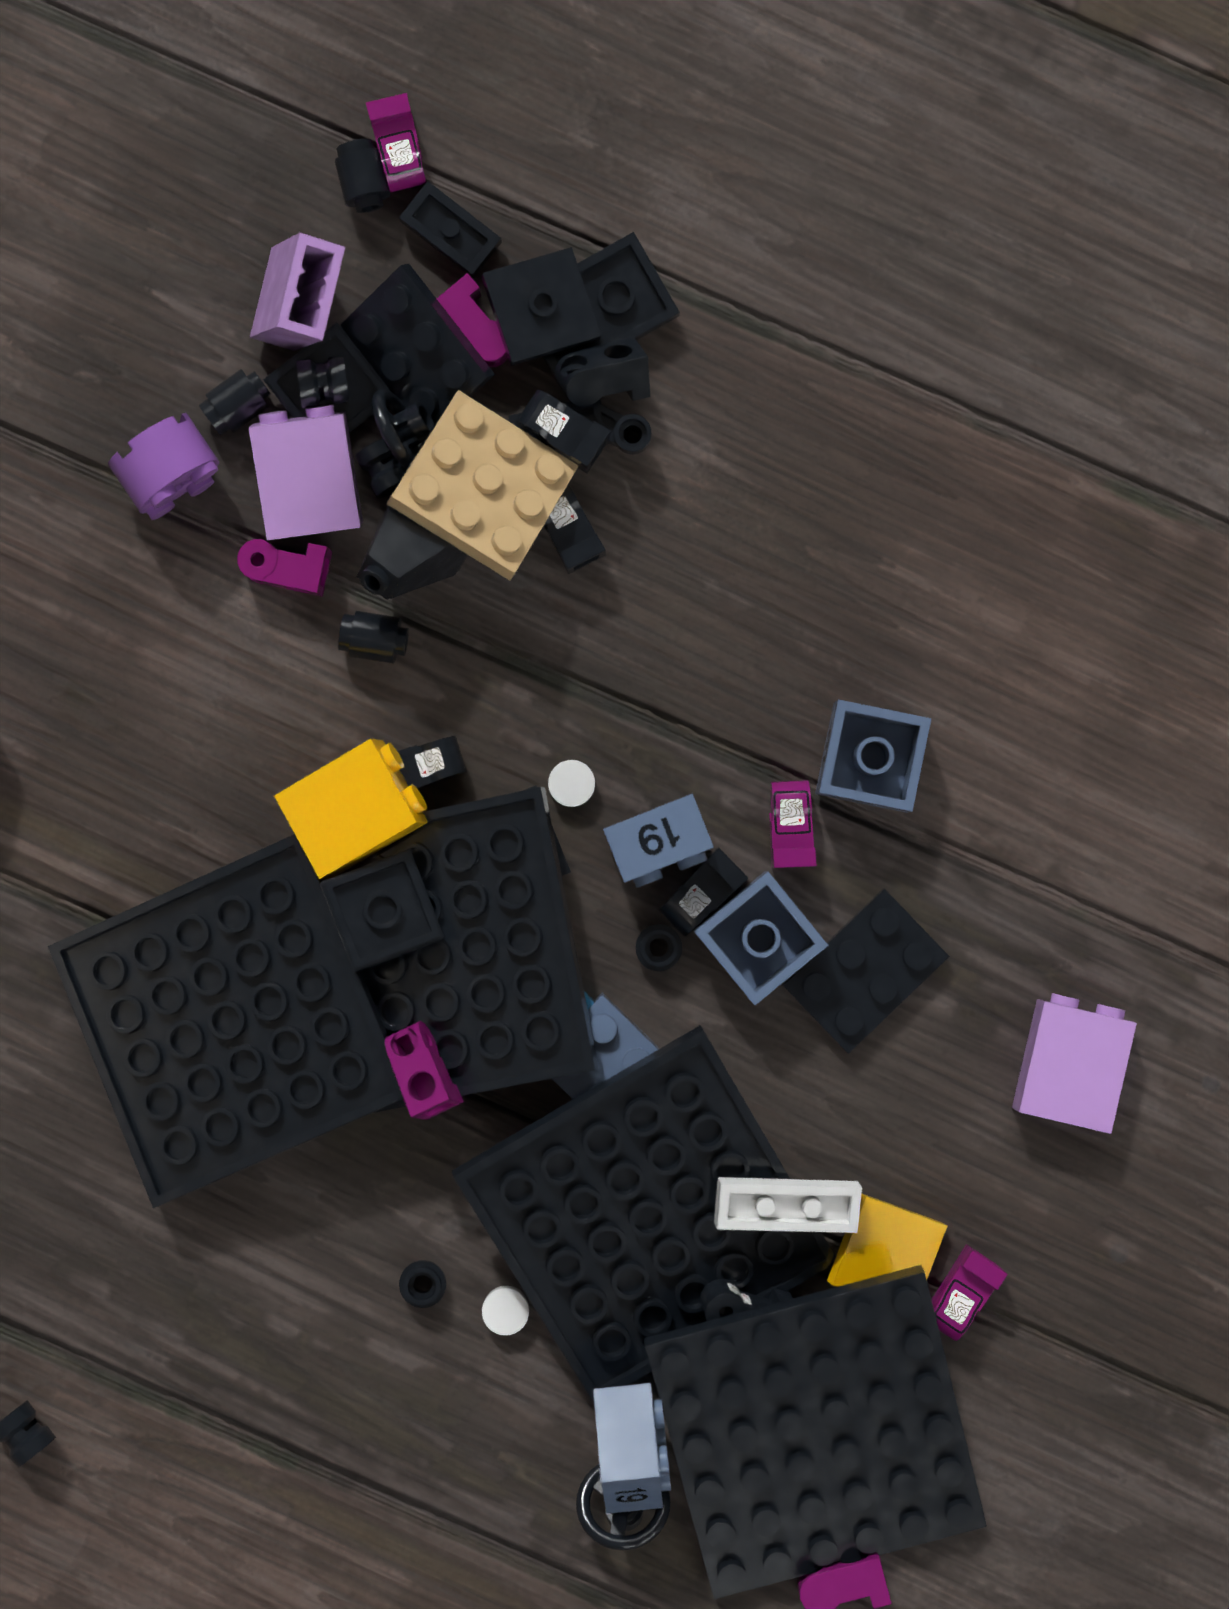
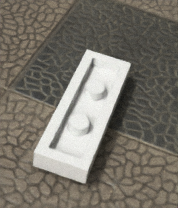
(787, 1205)

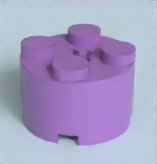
(165, 465)

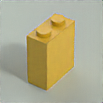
(352, 808)

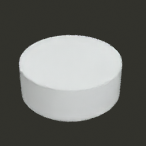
(571, 783)
(505, 1310)

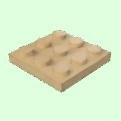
(483, 485)

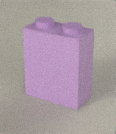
(297, 292)
(305, 473)
(1074, 1063)

